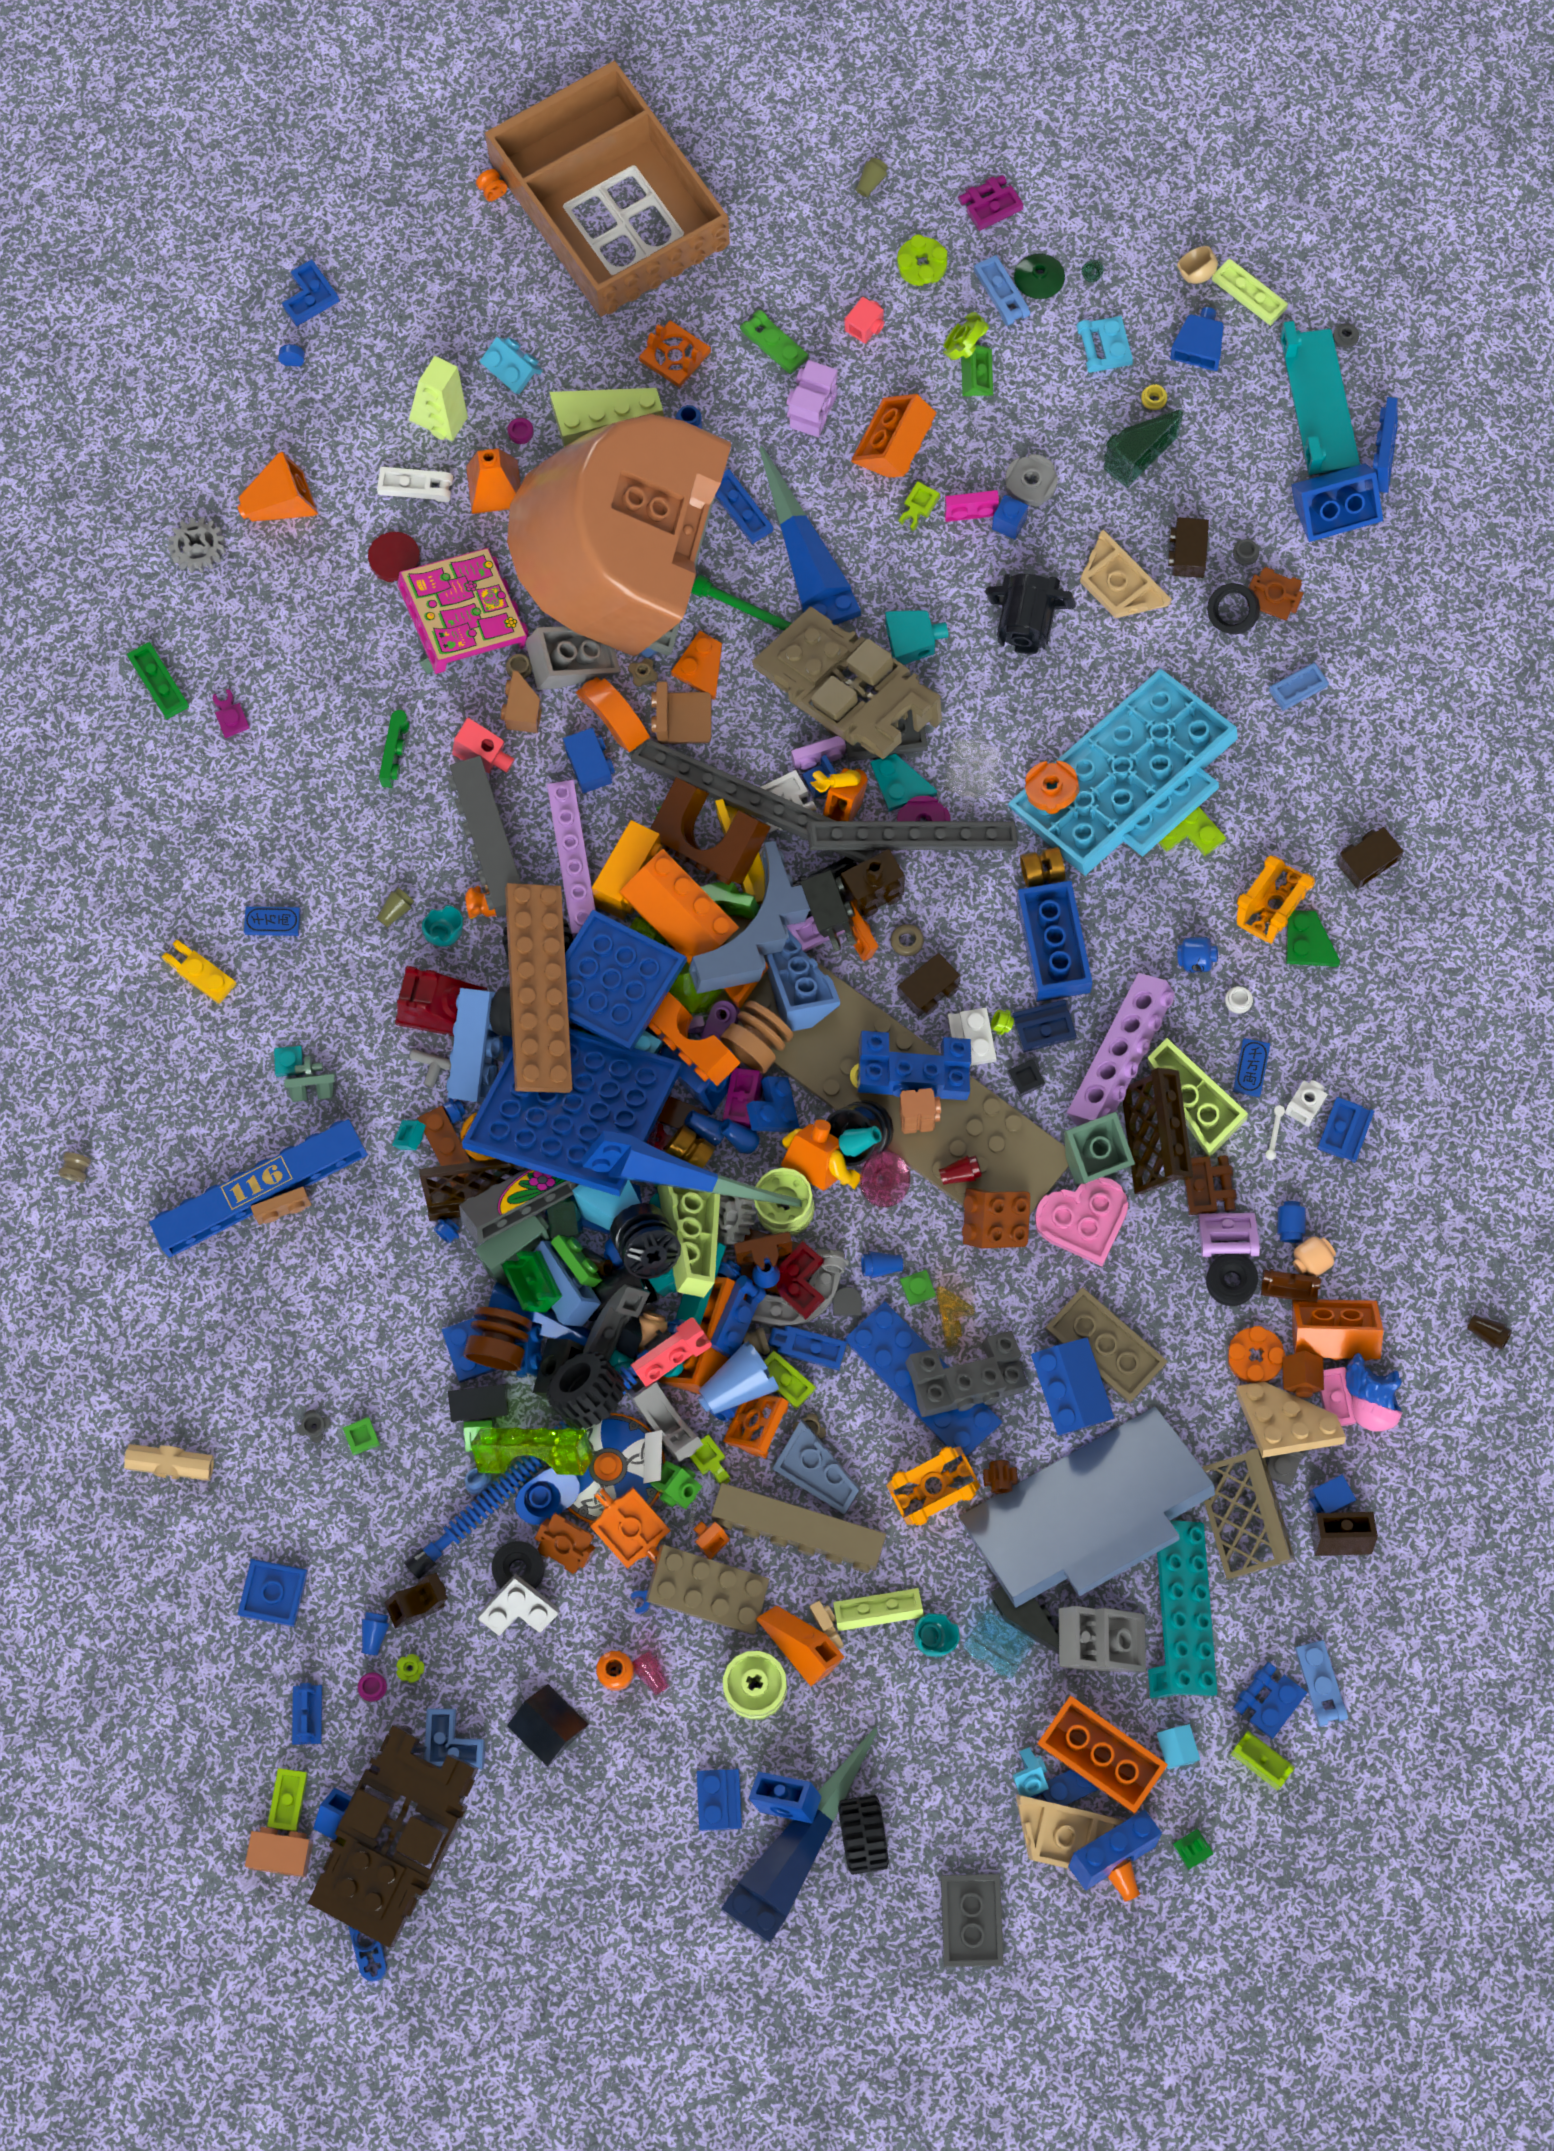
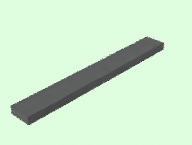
(912, 835)

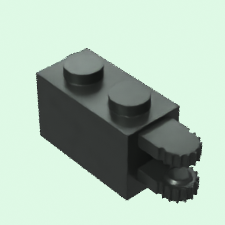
(829, 907)

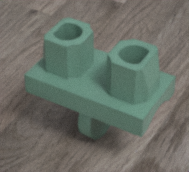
(323, 1082)

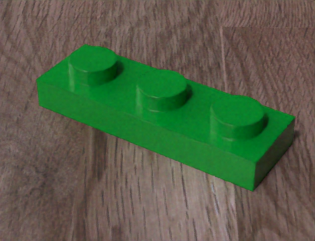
(157, 680)

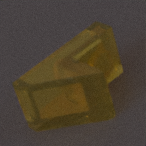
(951, 1307)

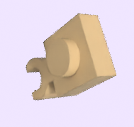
(824, 1619)

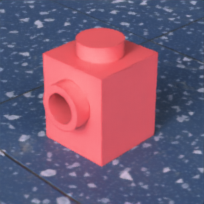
(864, 320)

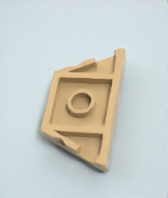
(1120, 581)
(1057, 1831)

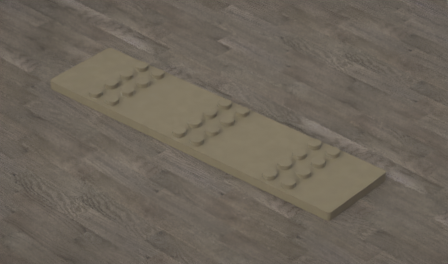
(1008, 1145)

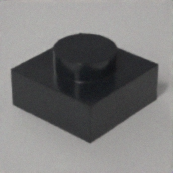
(1026, 1077)

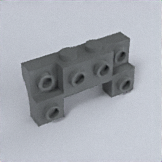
(968, 1383)

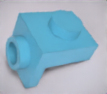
(1032, 1779)

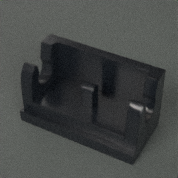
(478, 1403)

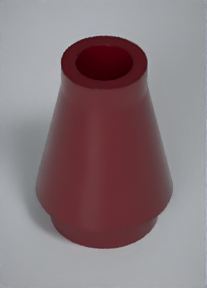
(961, 1171)

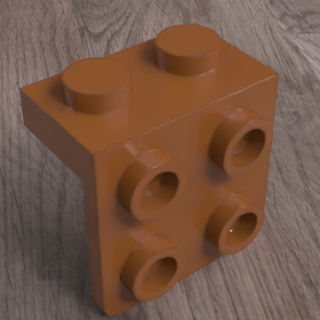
(996, 1218)

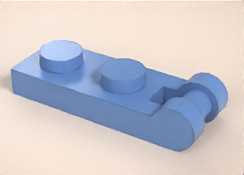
(1001, 290)
(1321, 1682)

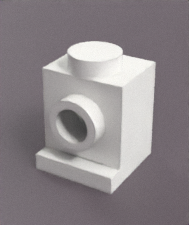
(1303, 1110)

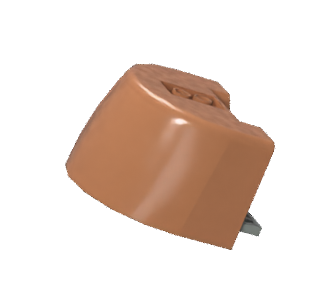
(616, 529)

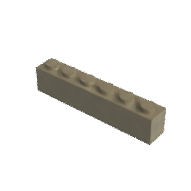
(798, 1527)

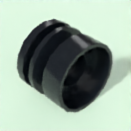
(864, 1114)
(645, 1241)

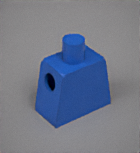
(1199, 340)

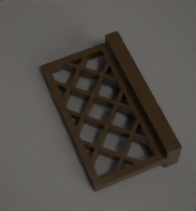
(1170, 1129)
(444, 1200)

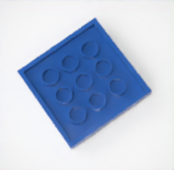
(617, 979)

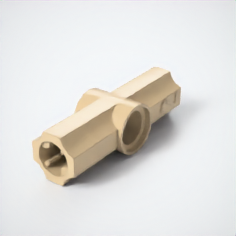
(169, 1461)

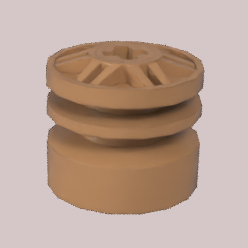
(760, 1032)

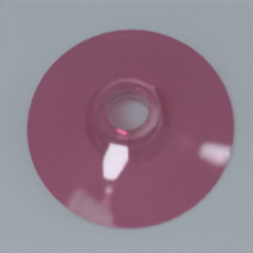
(894, 1183)

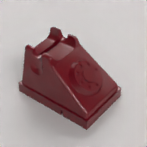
(429, 1000)

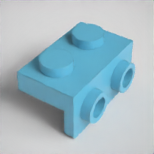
(510, 363)

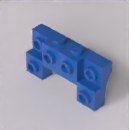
(897, 1072)

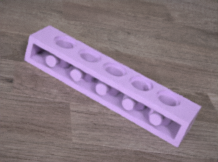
(571, 853)
(1121, 1039)

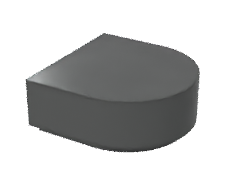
(847, 1303)

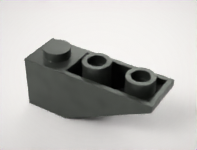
(1027, 1618)

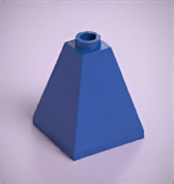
(705, 1093)

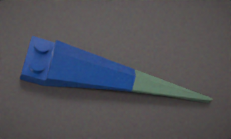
(813, 568)
(638, 1161)

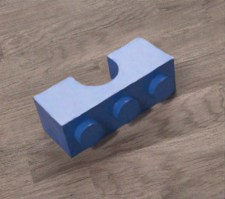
(1101, 1856)

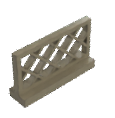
(1269, 1509)

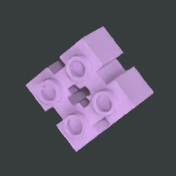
(812, 398)

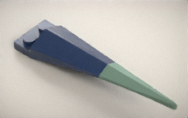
(773, 1883)

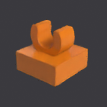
(710, 1539)

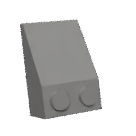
(567, 658)

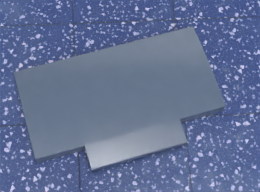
(1090, 1511)

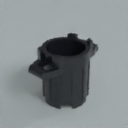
(1028, 609)

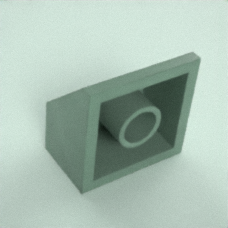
(1097, 1149)

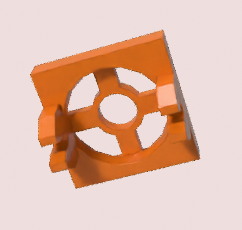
(698, 354)
(742, 1418)

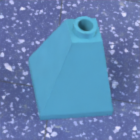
(601, 1206)

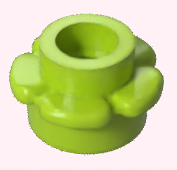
(1002, 1021)
(413, 1675)

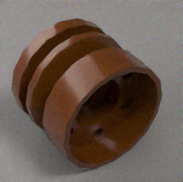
(499, 1332)

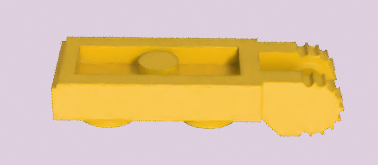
(201, 973)

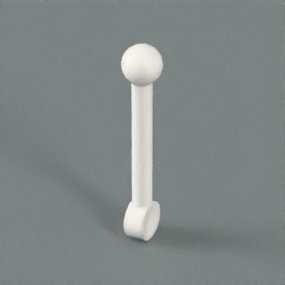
(1278, 1112)

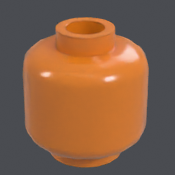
(616, 1660)

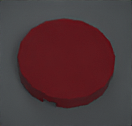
(393, 554)

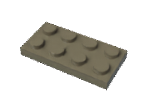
(1121, 1355)
(707, 1589)

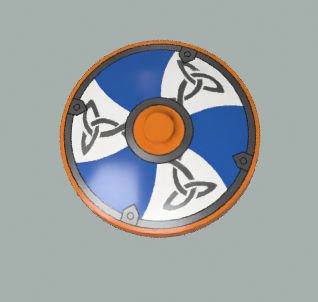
(616, 1465)

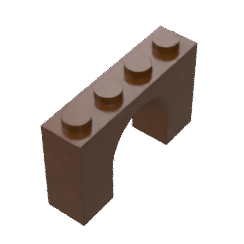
(730, 857)

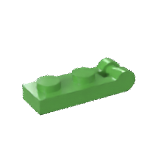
(774, 342)

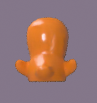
(477, 904)

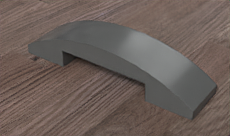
(615, 1315)

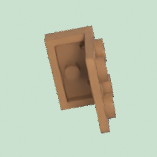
(681, 716)
(281, 1205)

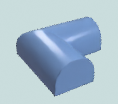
(441, 1740)

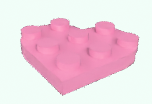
(1084, 1219)

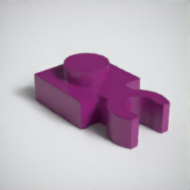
(231, 716)

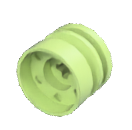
(772, 1215)

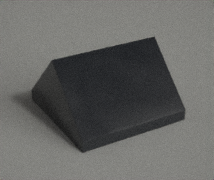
(547, 1724)

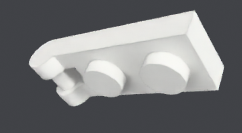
(414, 483)

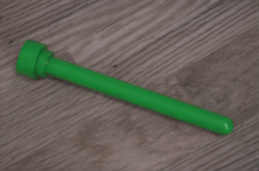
(703, 587)

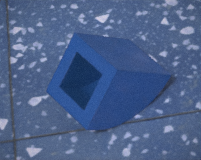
(331, 1813)

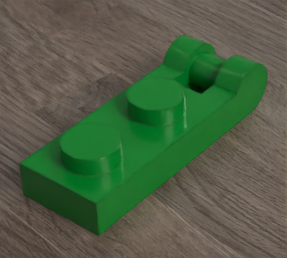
(393, 748)

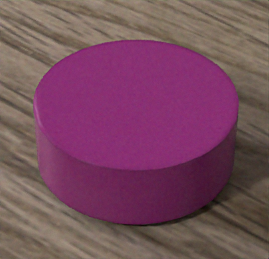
(520, 430)

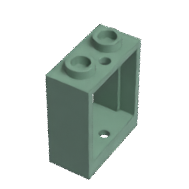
(504, 1246)

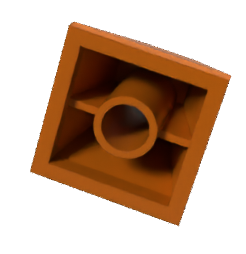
(492, 480)
(277, 493)

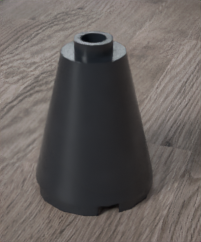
(614, 1282)

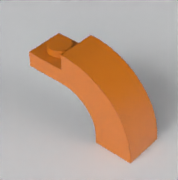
(614, 712)

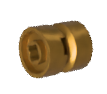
(1033, 869)
(688, 1148)

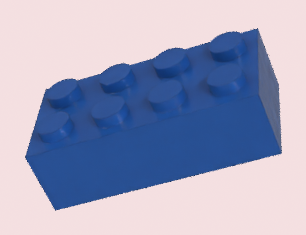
(1054, 941)

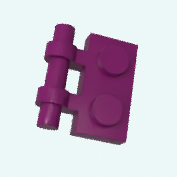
(994, 207)

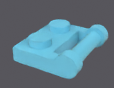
(1112, 340)

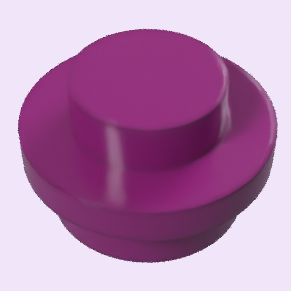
(372, 1687)

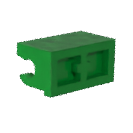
(532, 1282)

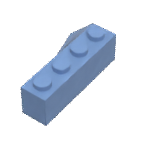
(473, 1047)

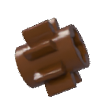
(1000, 1476)

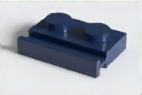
(1044, 1026)

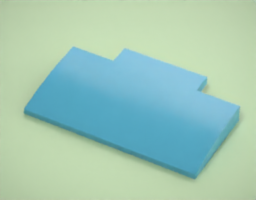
(1135, 774)

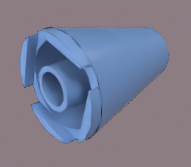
(737, 1381)

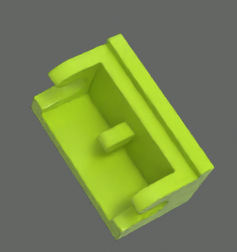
(1262, 1760)

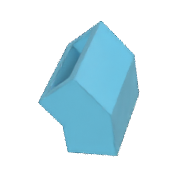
(1178, 1746)

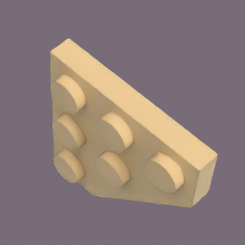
(1286, 1422)

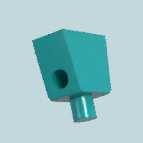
(912, 634)

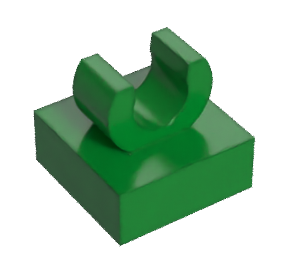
(1193, 1849)

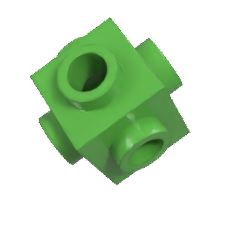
(677, 1485)

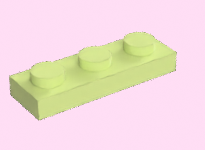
(1249, 291)
(878, 1609)

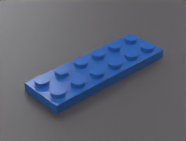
(884, 1345)

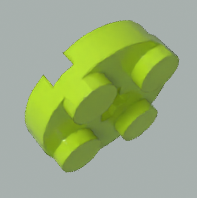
(917, 248)
(962, 338)

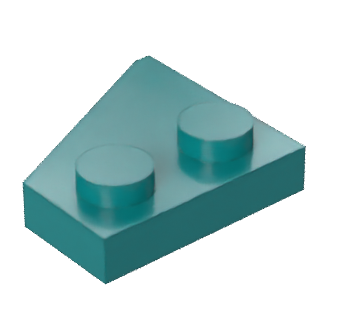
(899, 782)

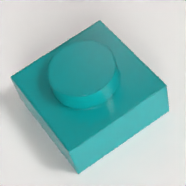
(286, 1059)
(409, 1135)

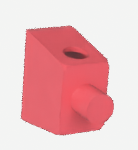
(475, 740)

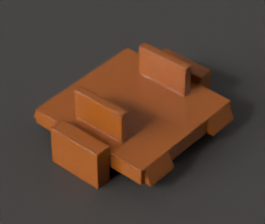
(1277, 593)
(565, 1543)

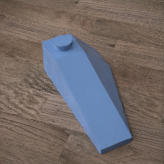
(799, 986)

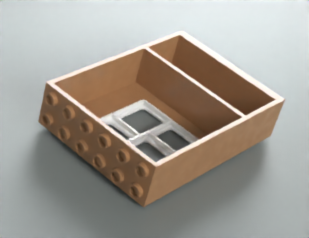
(577, 150)

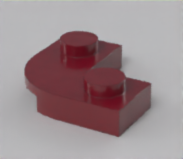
(793, 1280)

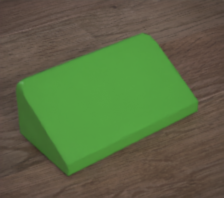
(977, 373)

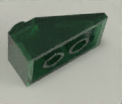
(1140, 446)

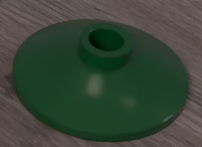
(1039, 285)

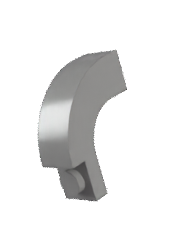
(660, 1415)

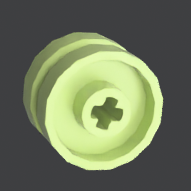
(750, 1668)

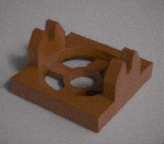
(757, 1250)

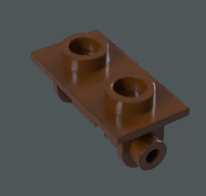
(1290, 1286)

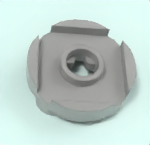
(1025, 467)

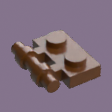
(1200, 1189)

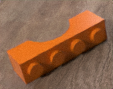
(710, 1055)

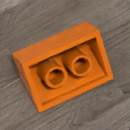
(894, 435)
(1337, 1328)

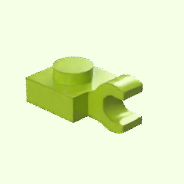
(708, 1459)

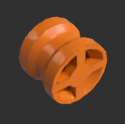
(491, 185)

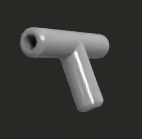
(435, 1063)

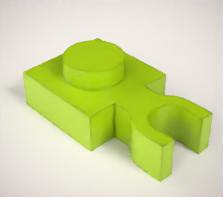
(920, 502)

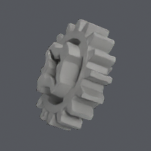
(201, 553)
(734, 1219)

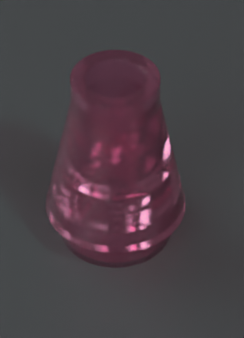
(650, 1672)

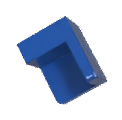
(826, 768)

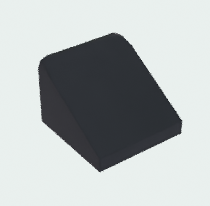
(630, 1338)

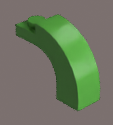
(731, 900)

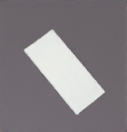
(652, 1456)

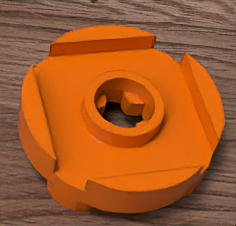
(1053, 799)
(1254, 1370)

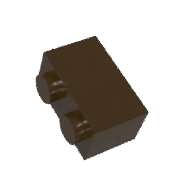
(1190, 547)
(1370, 857)
(929, 985)
(1344, 1533)

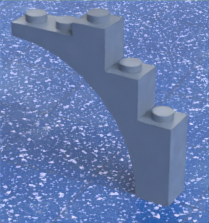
(743, 957)

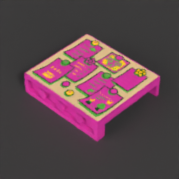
(461, 607)

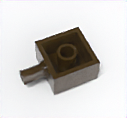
(874, 883)

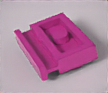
(971, 506)

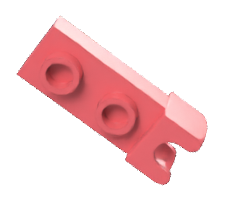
(672, 1352)

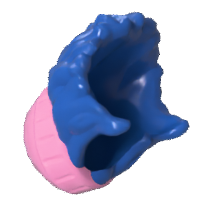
(1373, 1396)

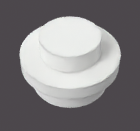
(1238, 1000)

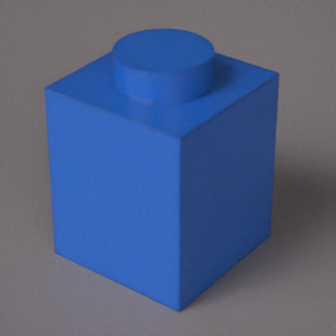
(1010, 517)
(1331, 1496)

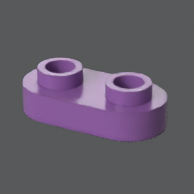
(715, 1024)

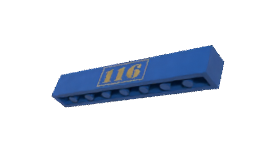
(231, 1201)

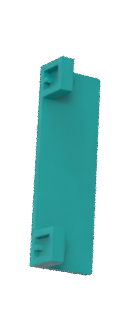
(1319, 399)
(1185, 1617)

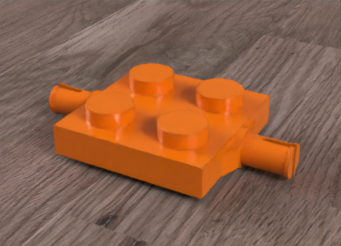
(629, 1526)

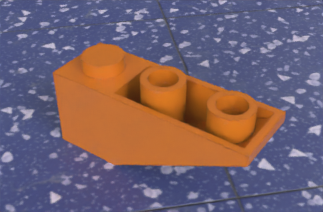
(802, 1644)

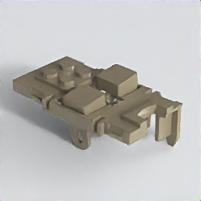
(815, 652)

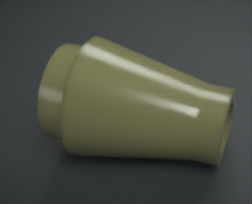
(872, 175)
(395, 906)

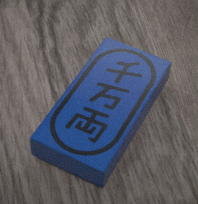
(272, 921)
(1251, 1067)

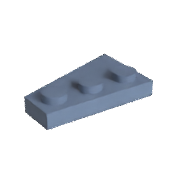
(816, 1470)

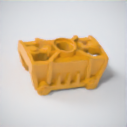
(1264, 890)
(940, 1500)

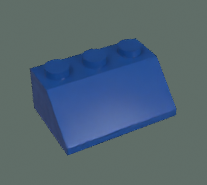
(1338, 502)
(1072, 1386)

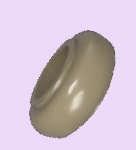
(907, 950)

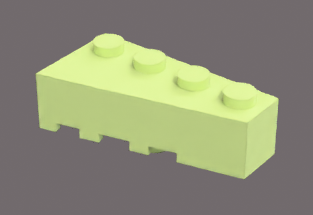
(1207, 1108)

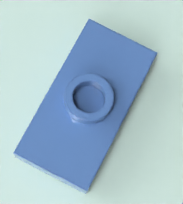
(1298, 686)

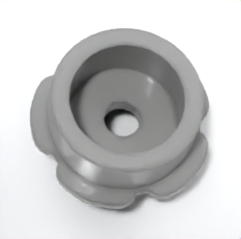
(835, 1262)

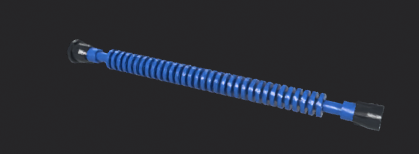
(425, 1558)

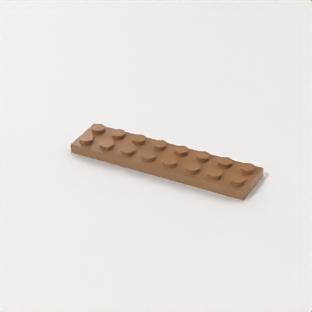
(538, 988)

